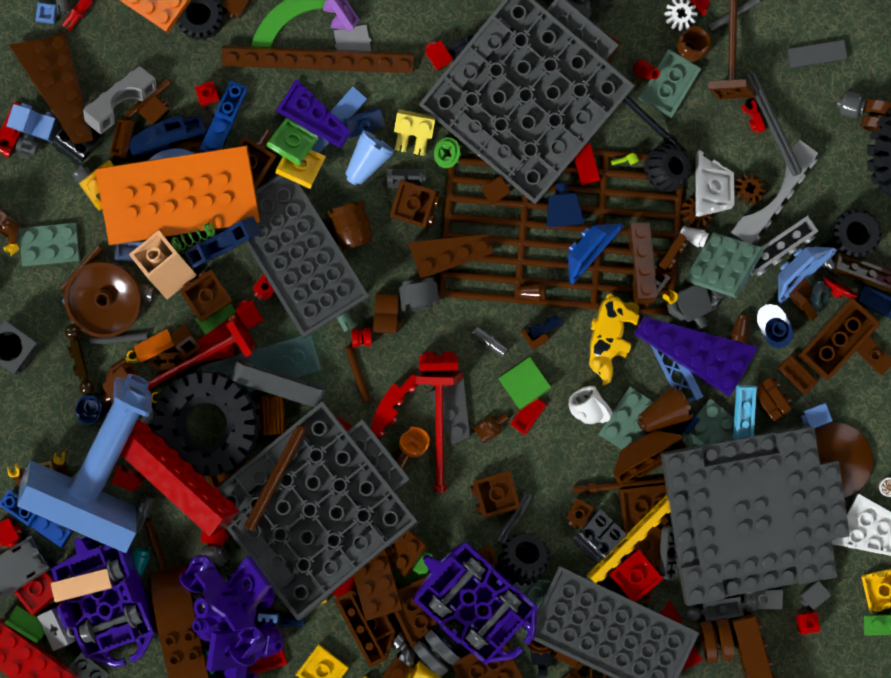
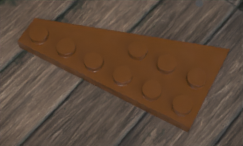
(55, 78)
(634, 506)

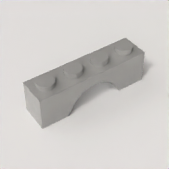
(136, 85)

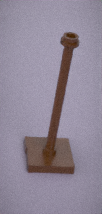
(732, 88)

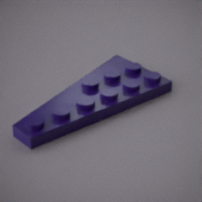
(707, 356)

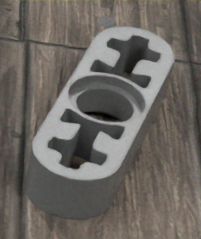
(664, 565)

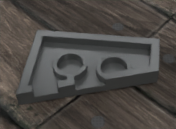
(454, 411)

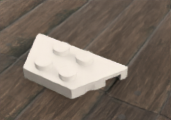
(713, 186)

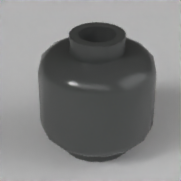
(851, 105)
(216, 554)

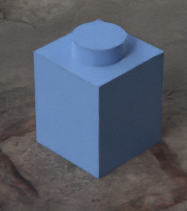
(816, 416)

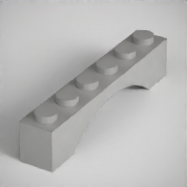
(751, 225)

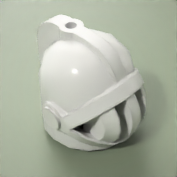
(589, 409)

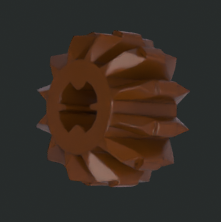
(755, 192)
(688, 210)

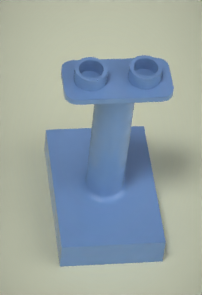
(80, 501)

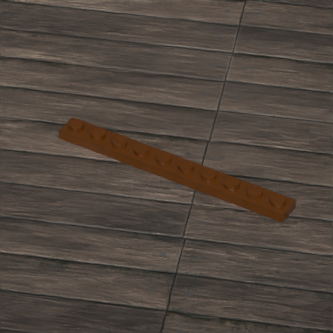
(317, 59)

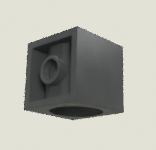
(29, 347)

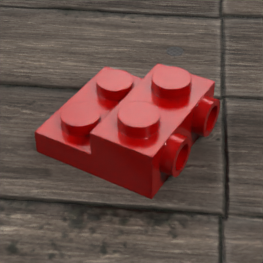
(443, 362)

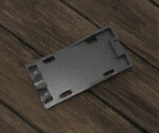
(20, 564)

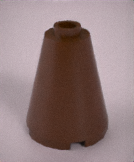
(665, 411)

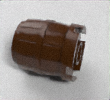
(351, 225)

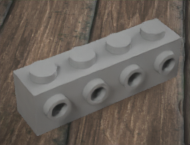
(785, 243)

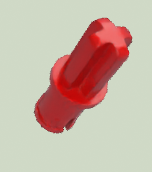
(76, 13)

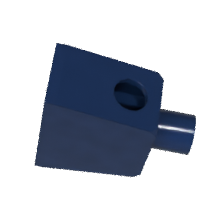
(563, 208)

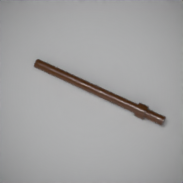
(592, 487)

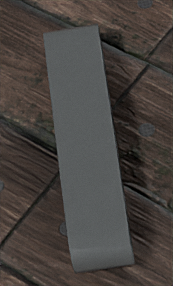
(278, 383)

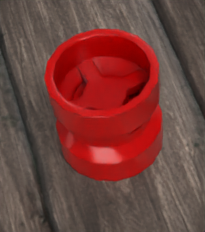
(357, 337)

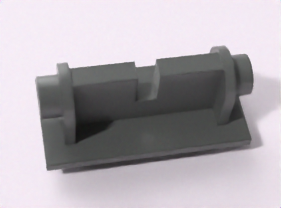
(414, 176)

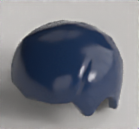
(93, 403)

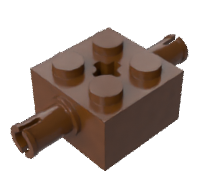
(262, 157)

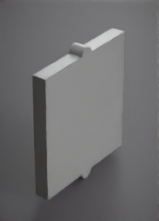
(354, 39)

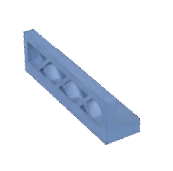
(687, 376)

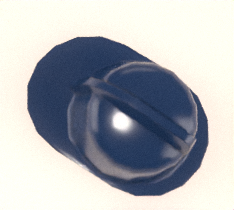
(775, 326)

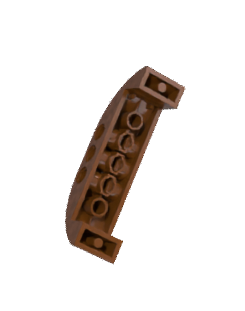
(174, 616)

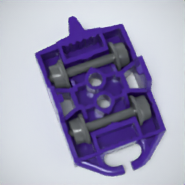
(127, 602)
(480, 633)

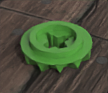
(440, 154)

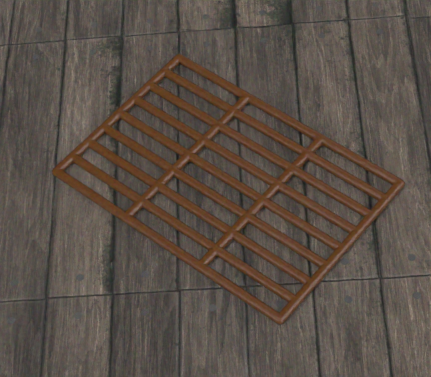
(601, 210)

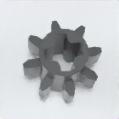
(27, 146)

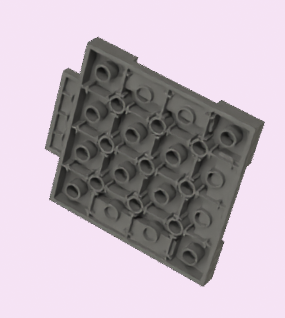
(530, 91)
(327, 512)
(753, 513)

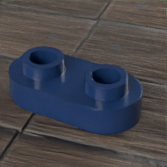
(552, 323)

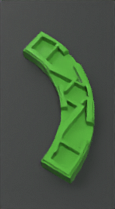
(279, 17)

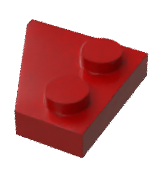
(213, 337)

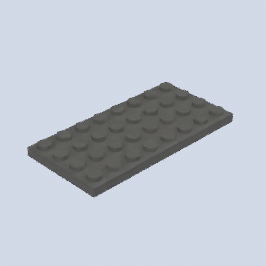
(302, 258)
(610, 630)

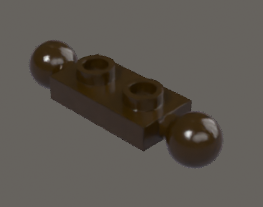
(75, 351)

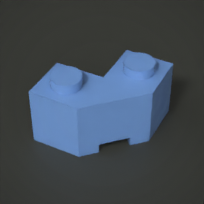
(28, 121)

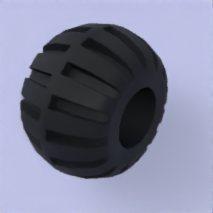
(667, 167)

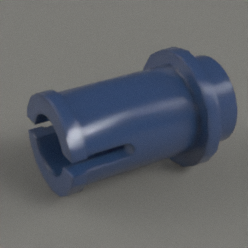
(291, 621)

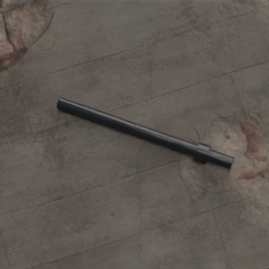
(668, 138)

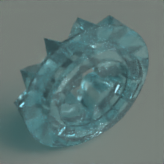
(820, 295)

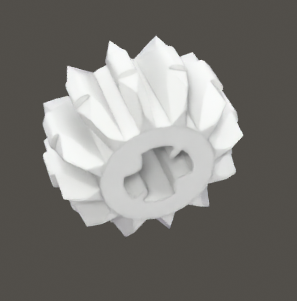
(680, 21)

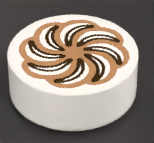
(885, 487)

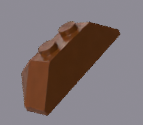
(645, 455)
(371, 636)

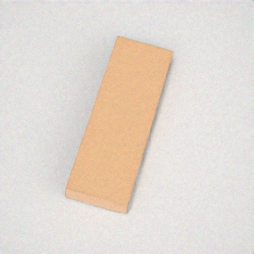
(81, 585)

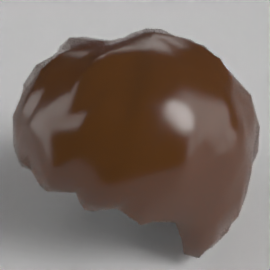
(694, 44)

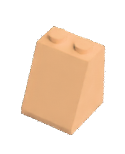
(162, 264)

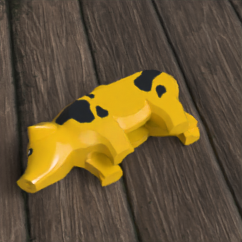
(607, 334)

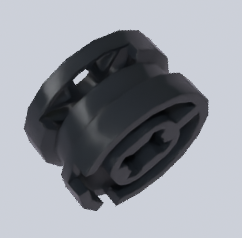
(459, 45)

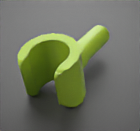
(631, 158)

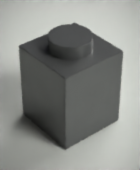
(814, 595)

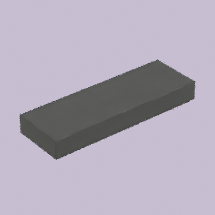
(817, 54)

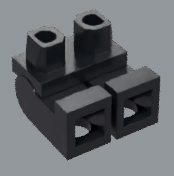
(79, 151)
(590, 540)

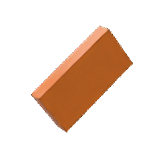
(153, 345)

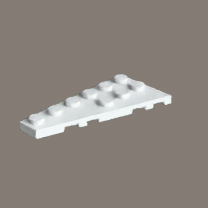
(868, 527)

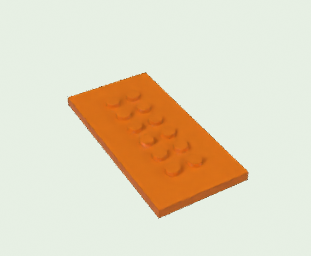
(177, 194)

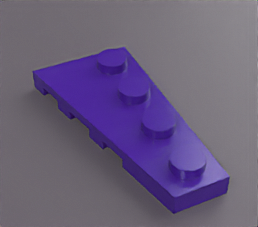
(311, 114)

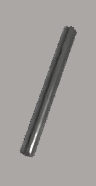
(774, 126)

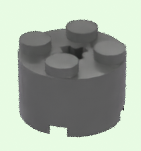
(419, 295)

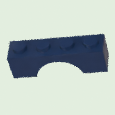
(222, 243)

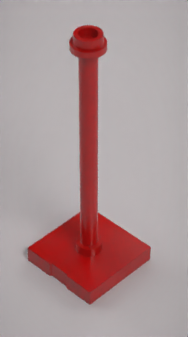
(239, 335)
(439, 380)

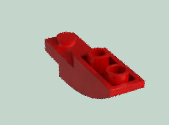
(385, 412)

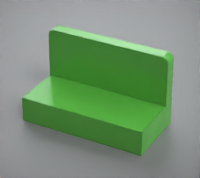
(25, 624)

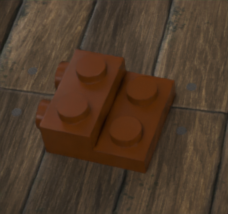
(415, 204)
(206, 295)
(495, 494)

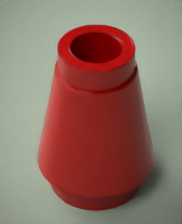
(645, 70)

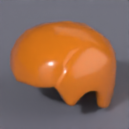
(414, 442)

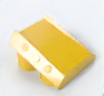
(878, 590)

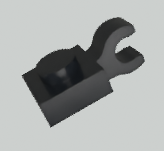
(540, 660)

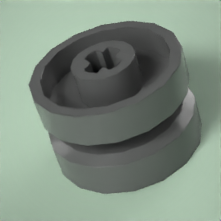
(438, 650)

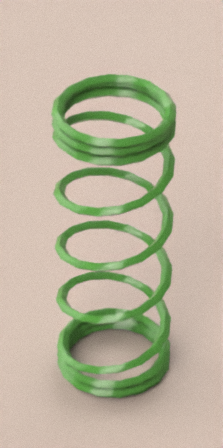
(197, 230)

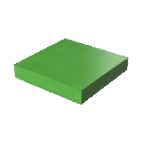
(292, 141)
(524, 383)

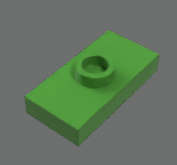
(216, 319)

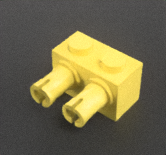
(414, 124)

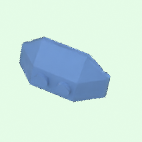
(803, 266)

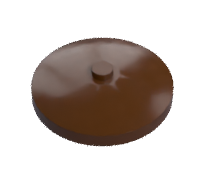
(102, 299)
(848, 447)

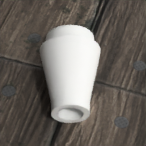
(695, 236)

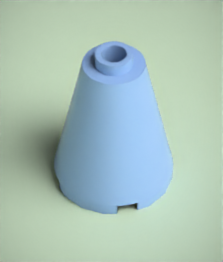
(367, 157)

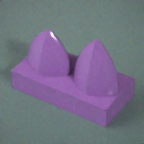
(345, 18)

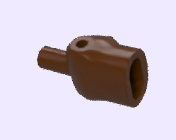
(490, 427)

